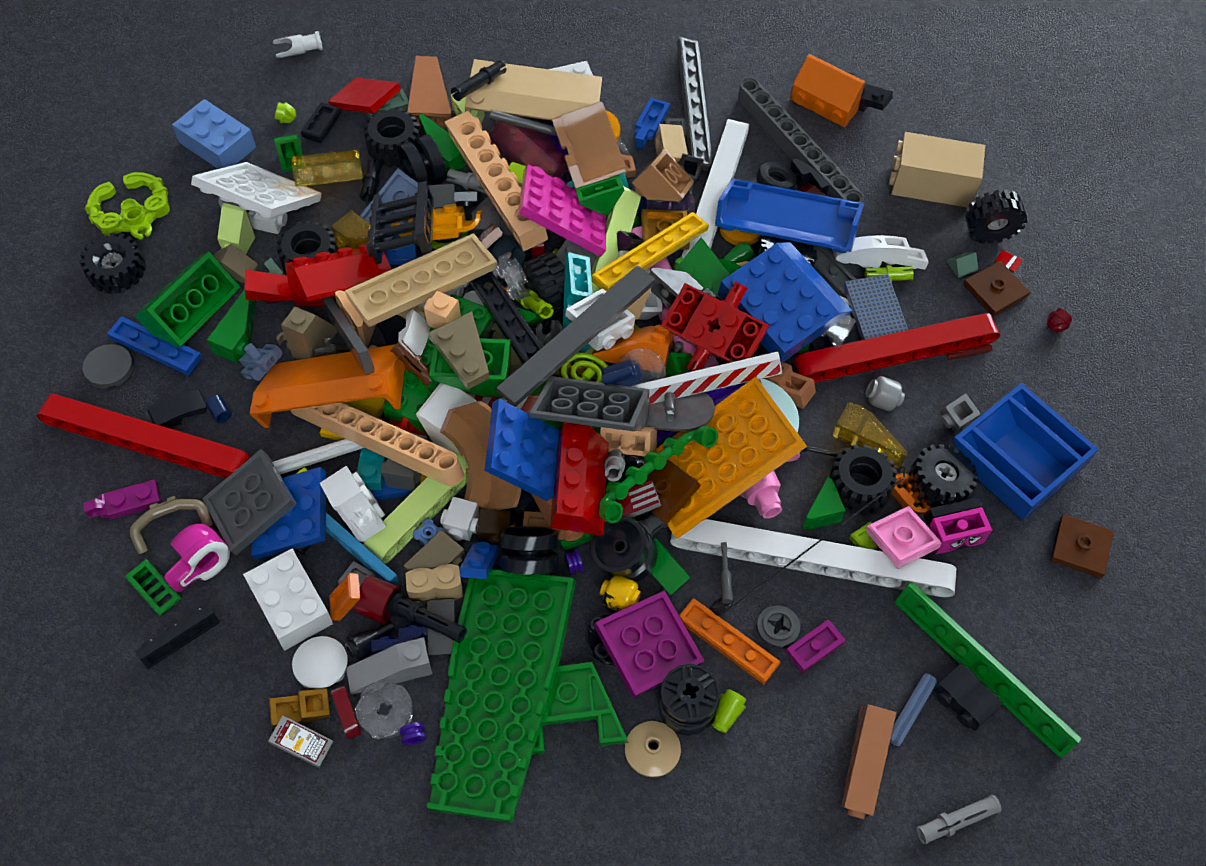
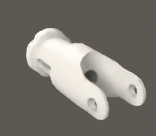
(300, 44)

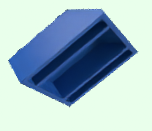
(786, 297)
(1024, 450)

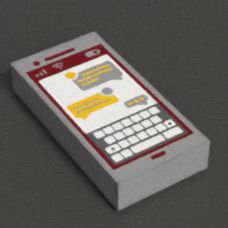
(300, 741)

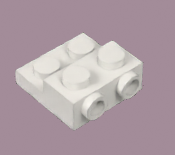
(621, 327)

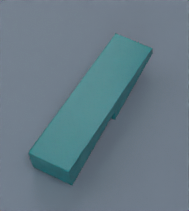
(577, 284)

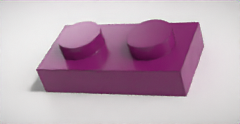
(815, 646)

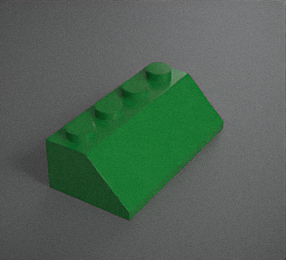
(188, 300)

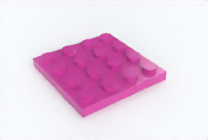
(557, 208)

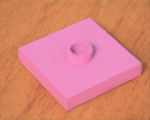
(903, 537)

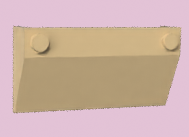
(534, 92)

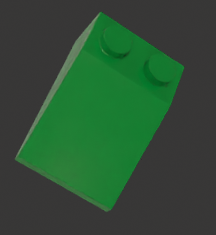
(498, 360)

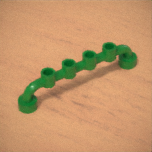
(613, 511)

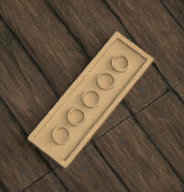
(420, 279)

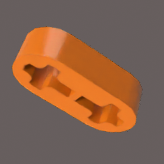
(906, 496)

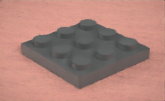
(249, 502)

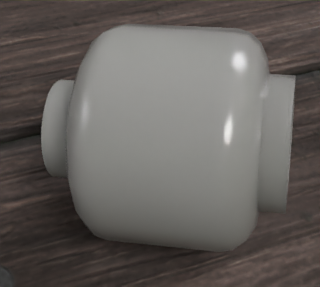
(884, 393)

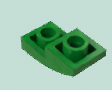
(668, 570)

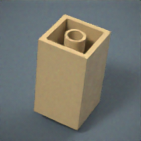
(937, 169)

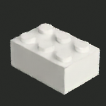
(288, 599)

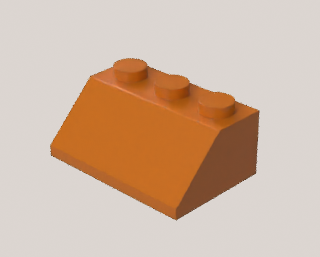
(827, 90)

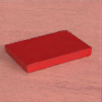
(365, 95)

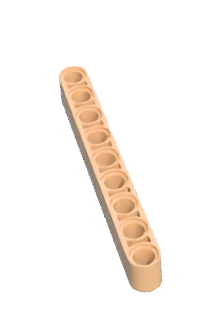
(386, 440)

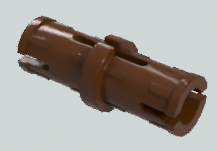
(413, 362)

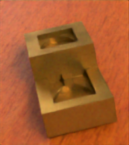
(303, 708)

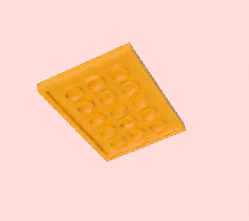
(749, 446)

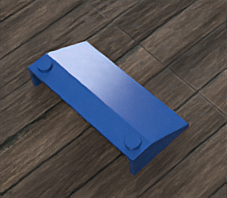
(789, 215)

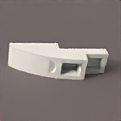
(872, 250)

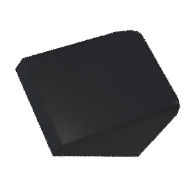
(692, 165)

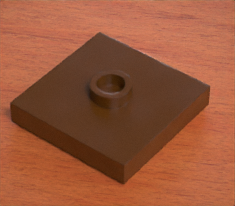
(996, 288)
(673, 489)
(1082, 545)

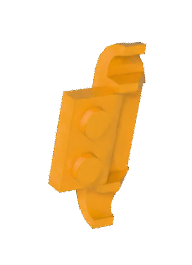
(449, 222)

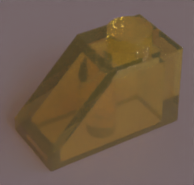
(351, 231)

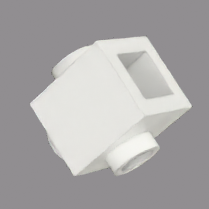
(460, 519)

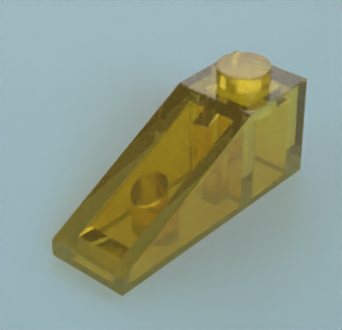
(862, 427)

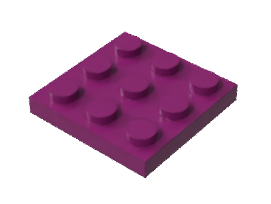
(647, 642)

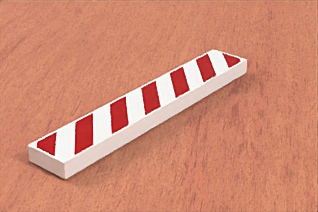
(713, 377)

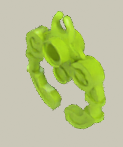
(133, 216)

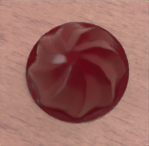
(1059, 320)

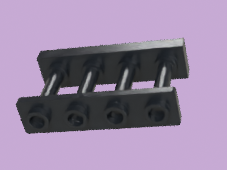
(421, 224)

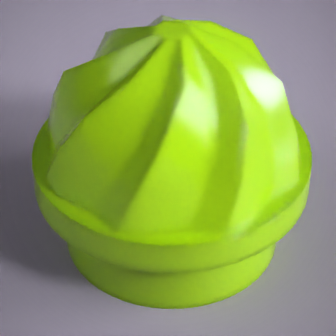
(285, 113)

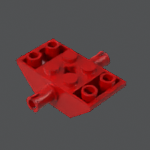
(697, 316)

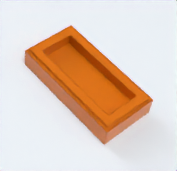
(344, 597)

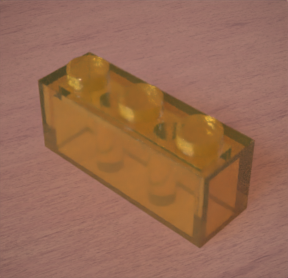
(327, 167)

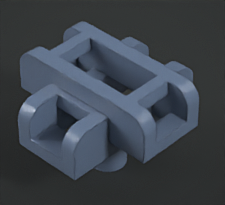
(259, 361)

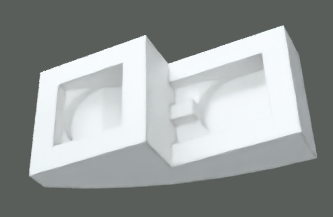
(415, 333)

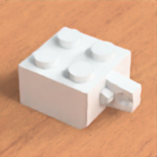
(354, 503)

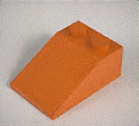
(650, 337)

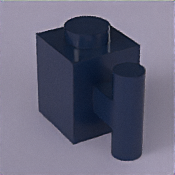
(623, 373)

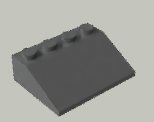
(593, 404)

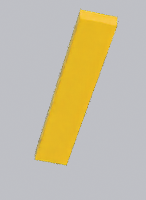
(651, 251)

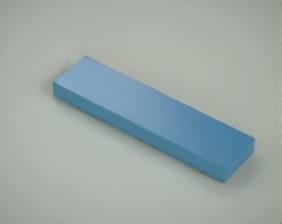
(359, 551)

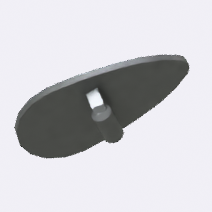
(681, 413)

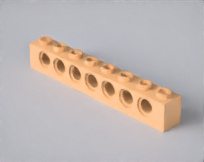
(494, 177)

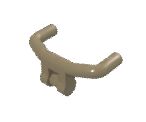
(157, 510)

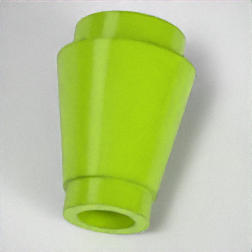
(728, 710)

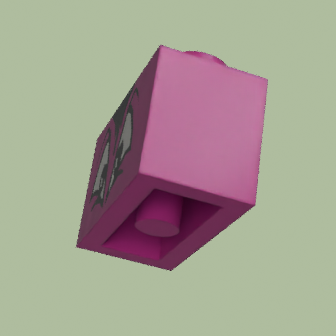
(961, 530)

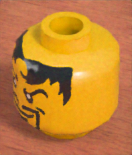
(620, 593)

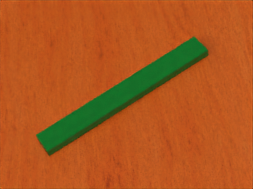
(988, 670)

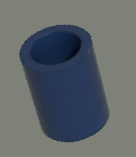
(218, 408)

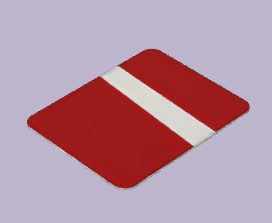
(1009, 260)

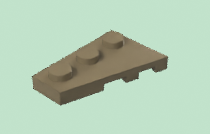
(462, 349)

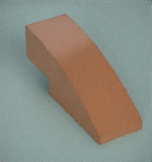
(797, 386)

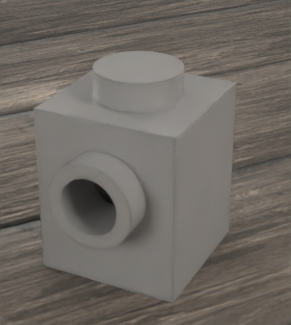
(959, 413)

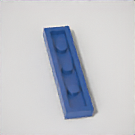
(140, 340)

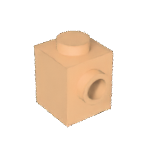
(441, 310)

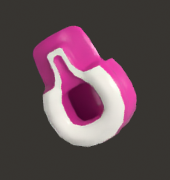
(201, 554)

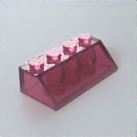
(529, 147)

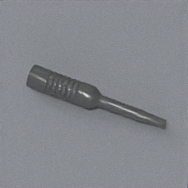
(726, 583)

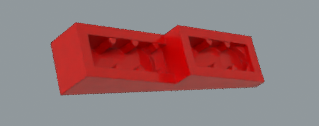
(273, 288)

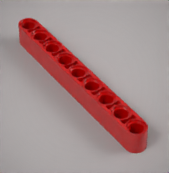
(897, 348)
(141, 436)

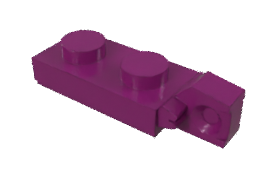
(124, 501)

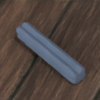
(912, 709)

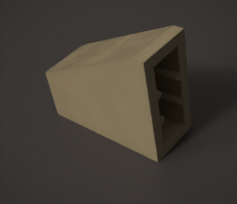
(305, 332)

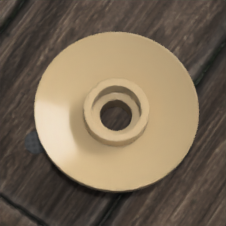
(652, 762)

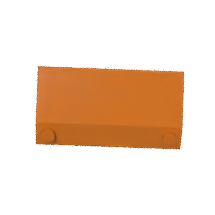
(327, 381)

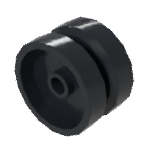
(422, 160)
(529, 550)
(625, 550)

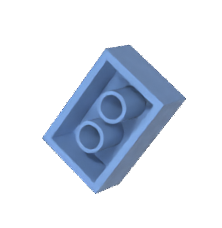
(214, 135)

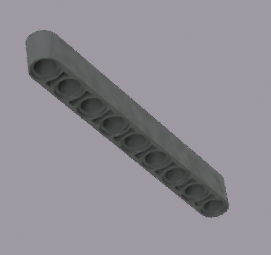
(793, 138)

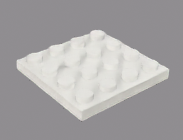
(256, 189)

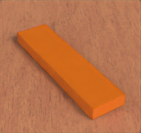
(729, 641)

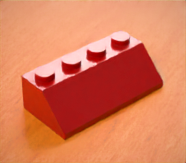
(328, 272)
(579, 480)

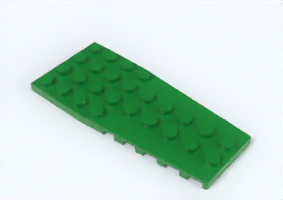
(498, 691)

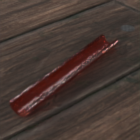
(969, 352)

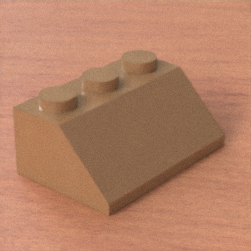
(663, 179)

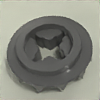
(772, 616)

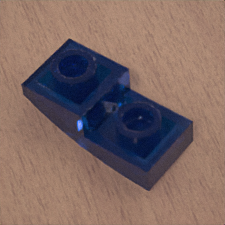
(406, 634)

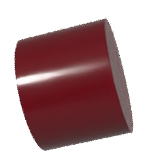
(375, 598)

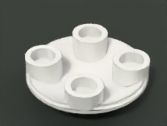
(319, 662)

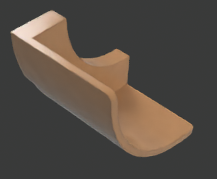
(590, 144)
(469, 431)

